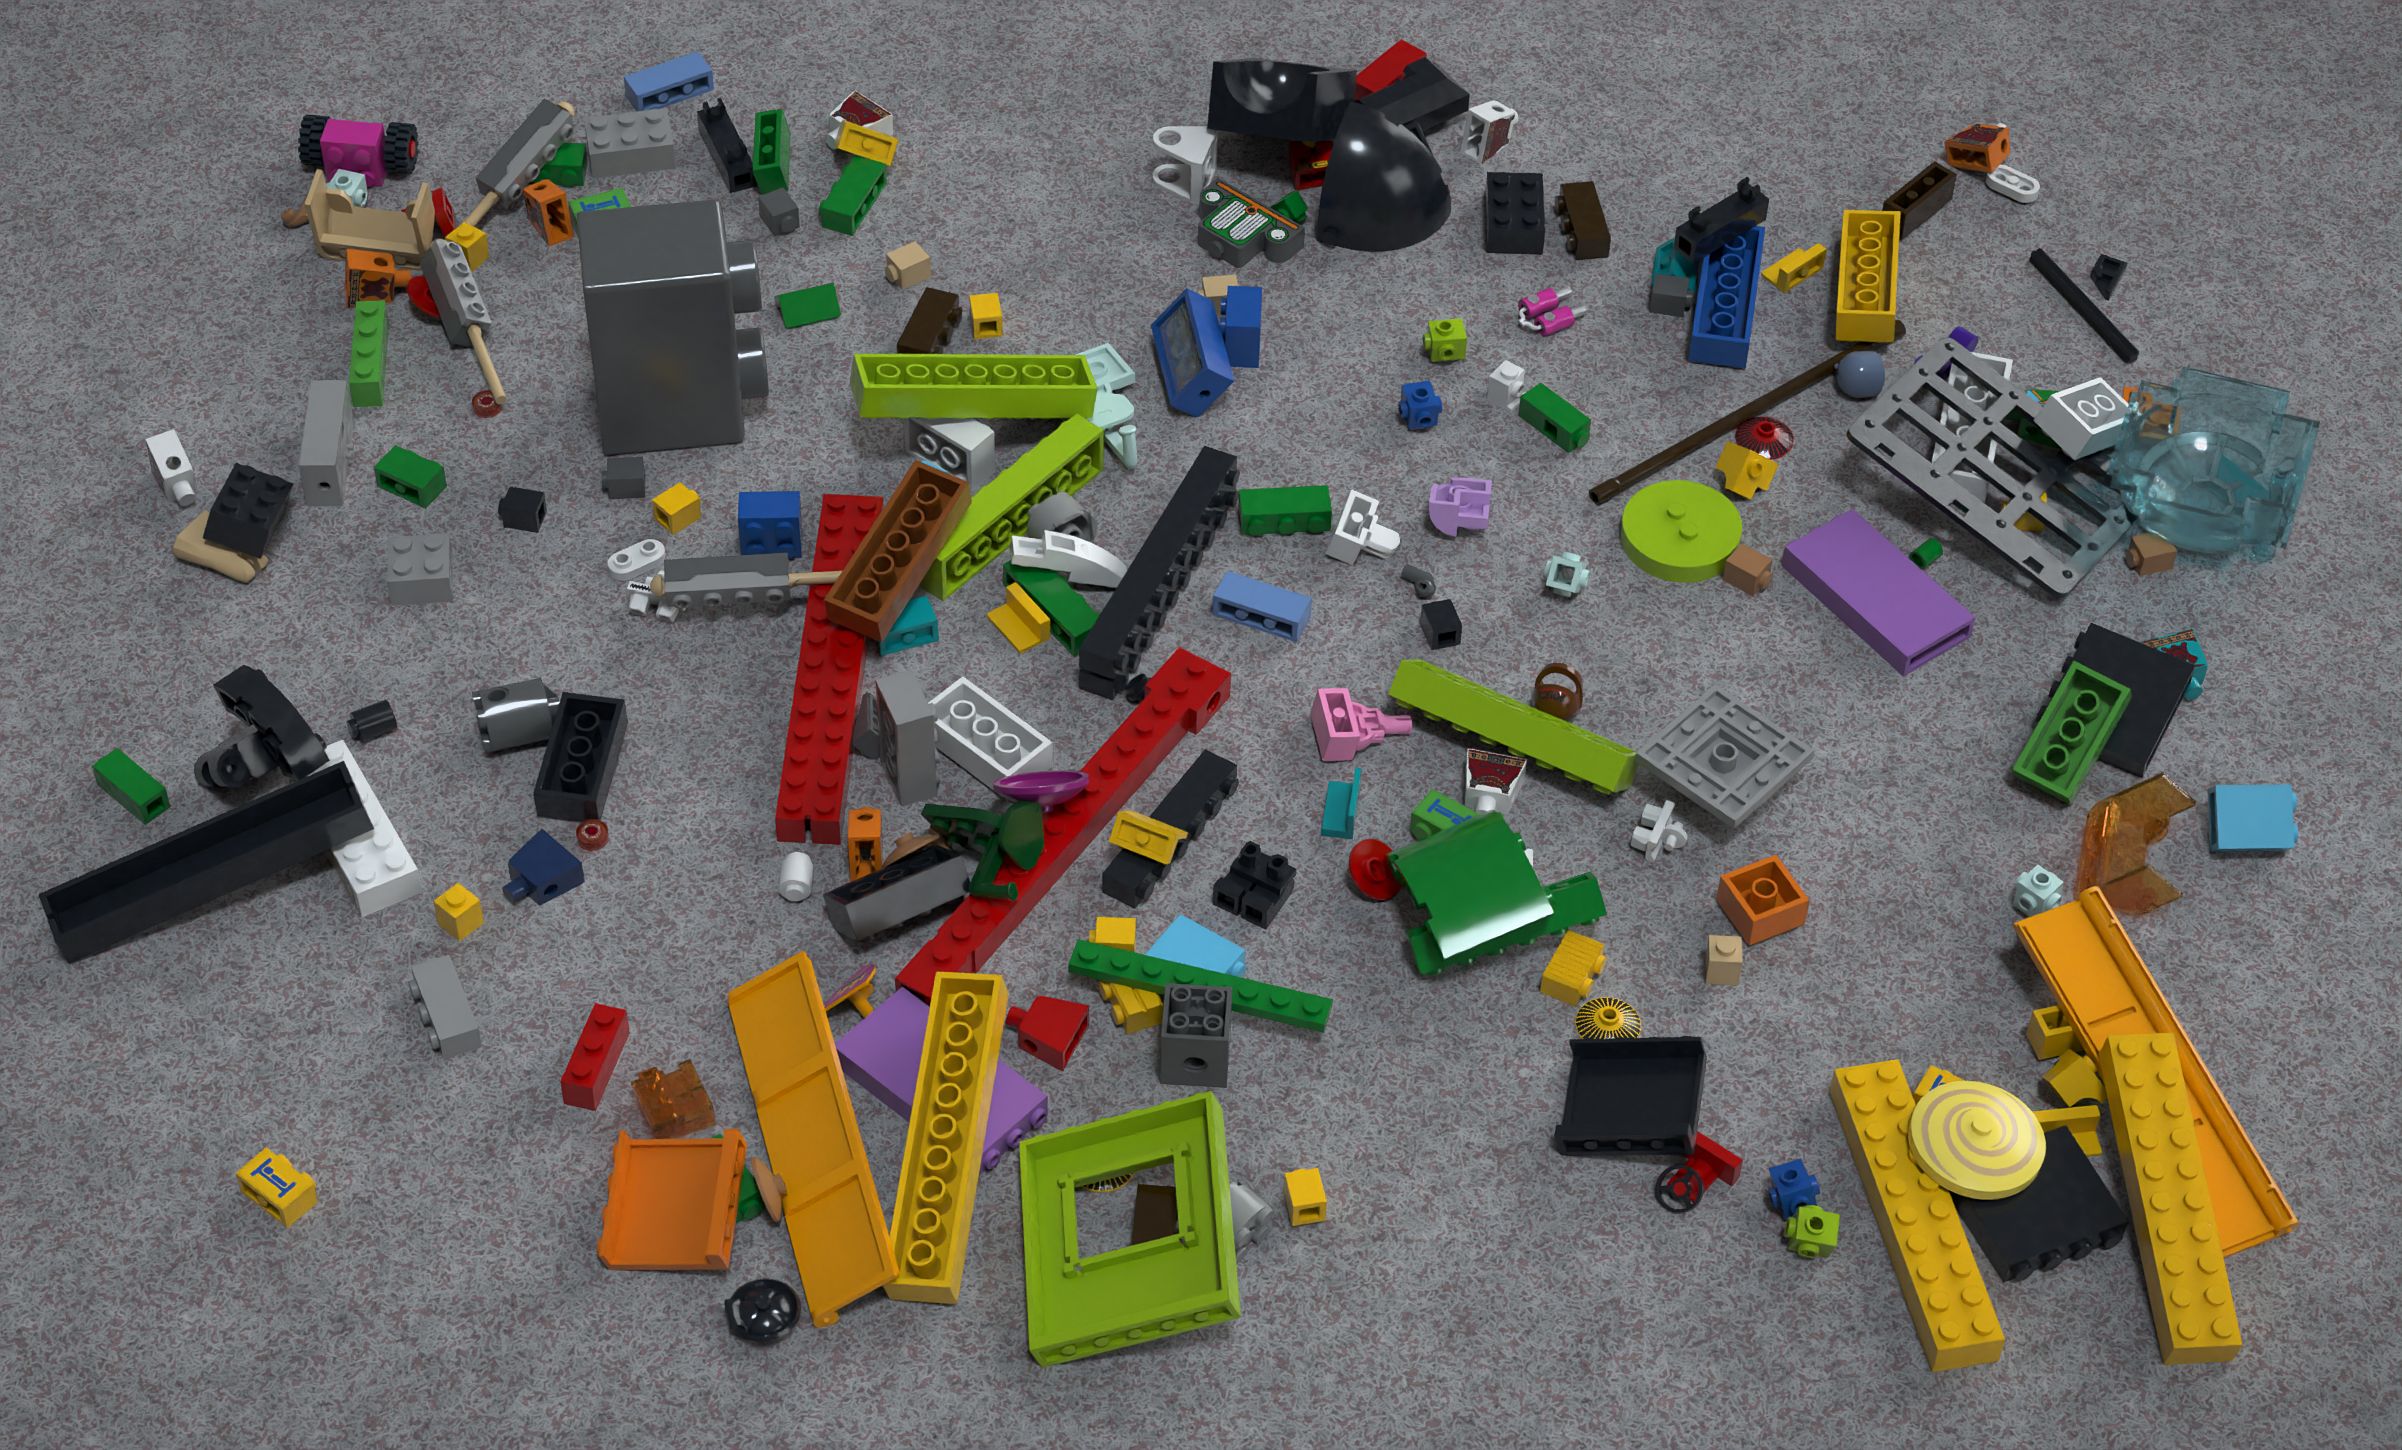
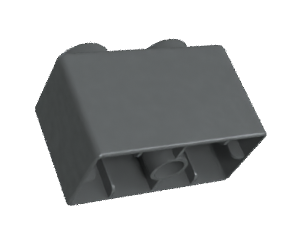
(664, 325)

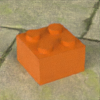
(1762, 900)

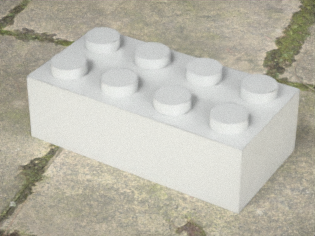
(987, 735)

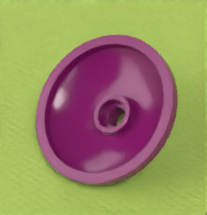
(1043, 787)

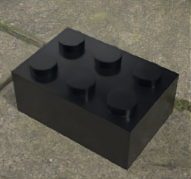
(1514, 213)
(248, 510)

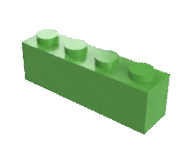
(369, 353)

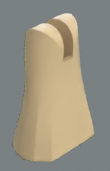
(233, 563)

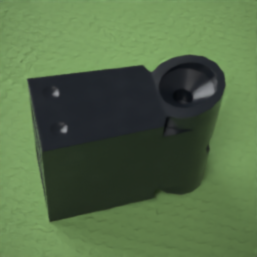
(235, 761)

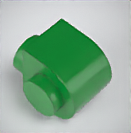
(1291, 206)

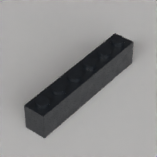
(1186, 807)

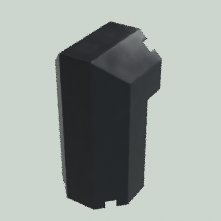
(1422, 95)

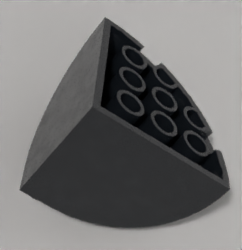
(1380, 186)

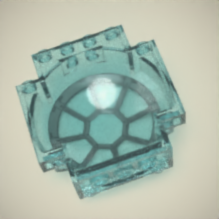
(2213, 463)

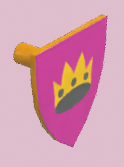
(857, 990)

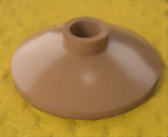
(908, 845)
(770, 1187)

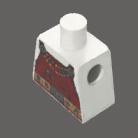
(860, 111)
(1487, 130)
(174, 478)
(1492, 781)

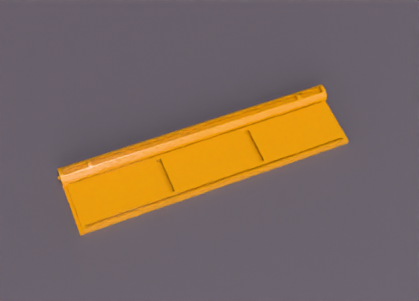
(2111, 992)
(812, 1137)

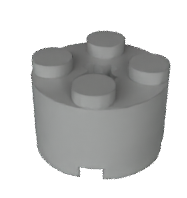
(1061, 515)
(1249, 1218)

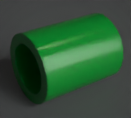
(1926, 553)

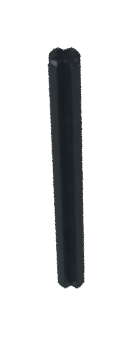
(2084, 306)

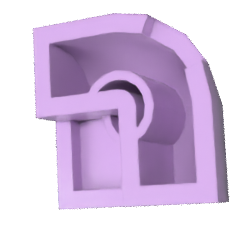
(1460, 504)

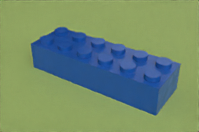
(1727, 301)

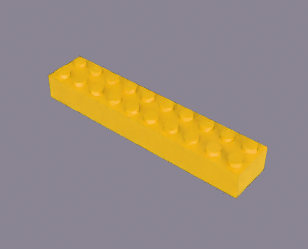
(946, 1136)
(2169, 1199)
(1916, 1220)

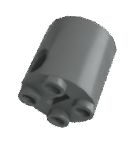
(515, 714)

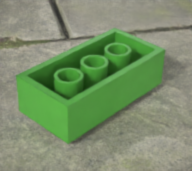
(2072, 733)

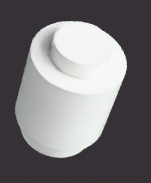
(796, 876)

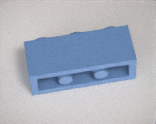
(669, 82)
(1262, 606)

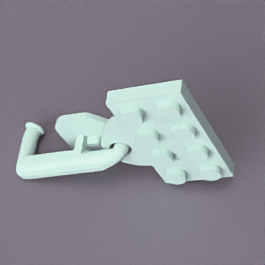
(1112, 409)

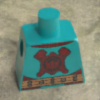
(2185, 647)

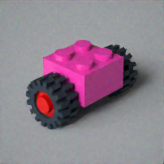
(358, 147)

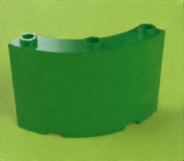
(1471, 883)

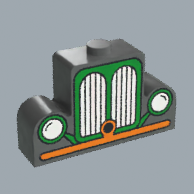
(1241, 227)

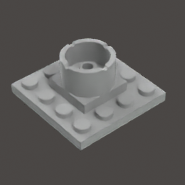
(1724, 756)

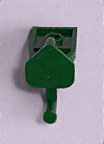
(1014, 833)

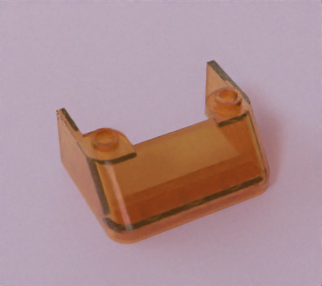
(2118, 840)

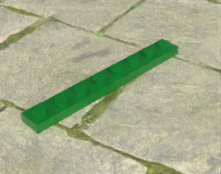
(1247, 995)

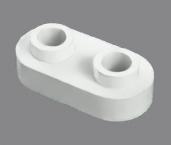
(2013, 184)
(637, 559)

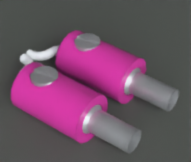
(1553, 320)

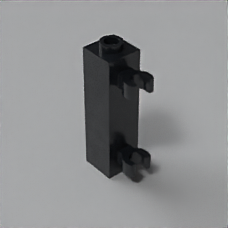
(726, 147)
(1721, 222)

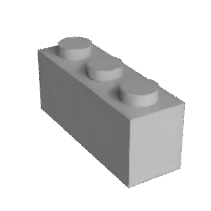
(444, 1007)

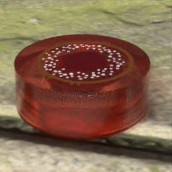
(485, 404)
(592, 834)

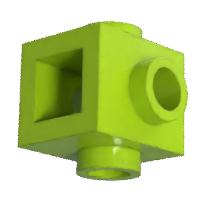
(1445, 340)
(1812, 1231)

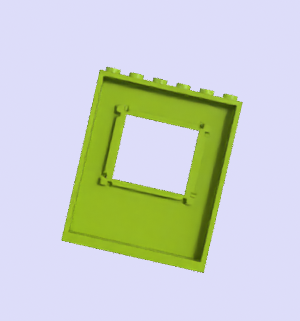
(1141, 1288)

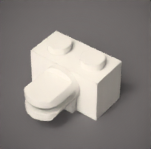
(1358, 531)

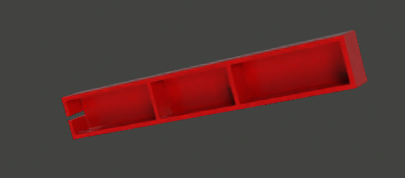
(826, 688)

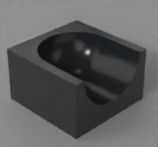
(1279, 98)

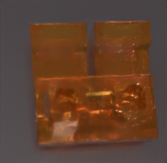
(674, 1102)

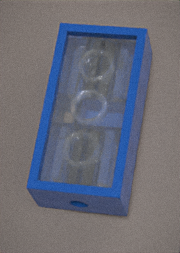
(1192, 353)

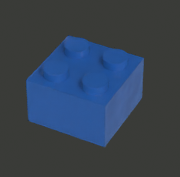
(1242, 325)
(770, 523)

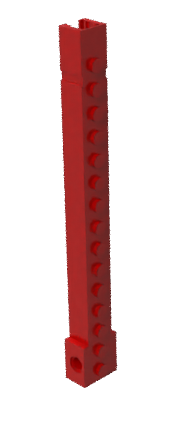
(1176, 701)

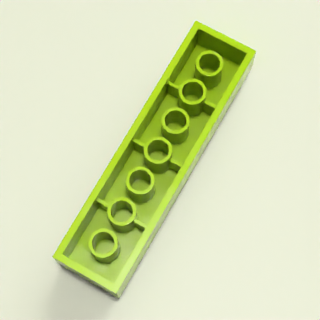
(972, 386)
(1000, 509)
(1514, 725)

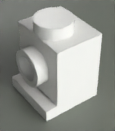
(1506, 386)

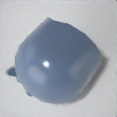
(1860, 374)

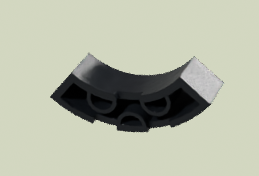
(287, 735)

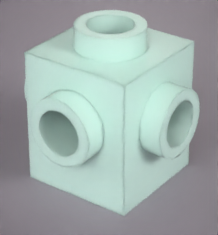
(353, 184)
(1555, 574)
(2037, 891)

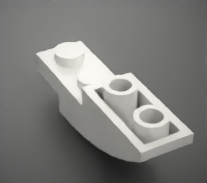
(1081, 559)

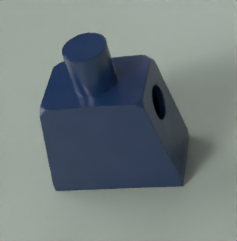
(542, 870)

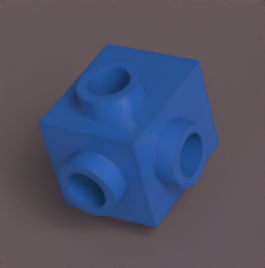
(1419, 405)
(1792, 1193)

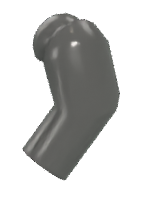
(1423, 580)

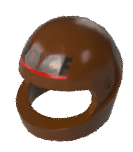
(1555, 698)

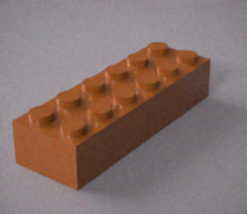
(898, 551)

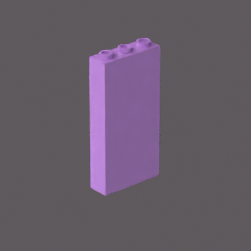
(1878, 592)
(885, 1060)

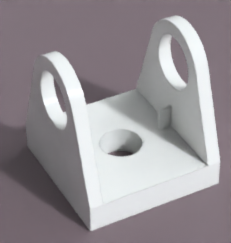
(1197, 150)

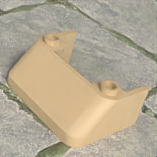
(342, 226)

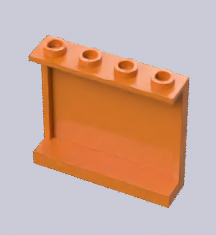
(672, 1203)

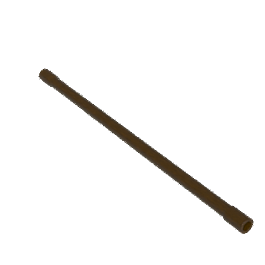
(1614, 485)

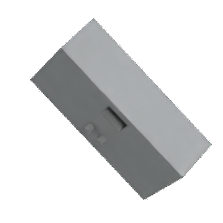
(326, 443)

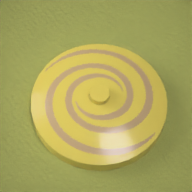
(1976, 1140)

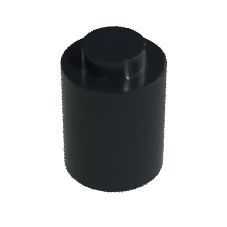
(372, 721)

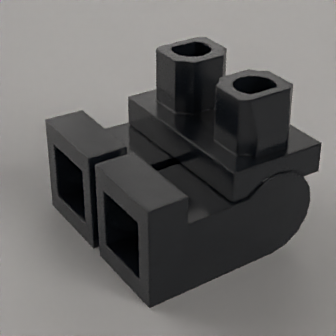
(1255, 883)

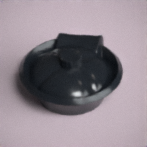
(763, 1309)

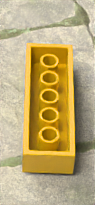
(1868, 276)

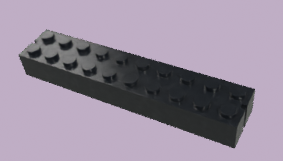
(1158, 574)
(205, 862)

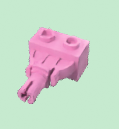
(1349, 726)

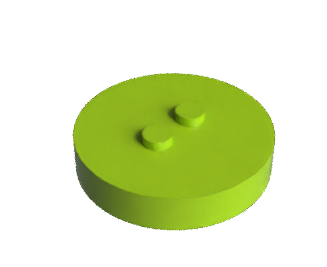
(1680, 530)

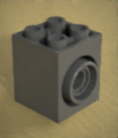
(1196, 1035)

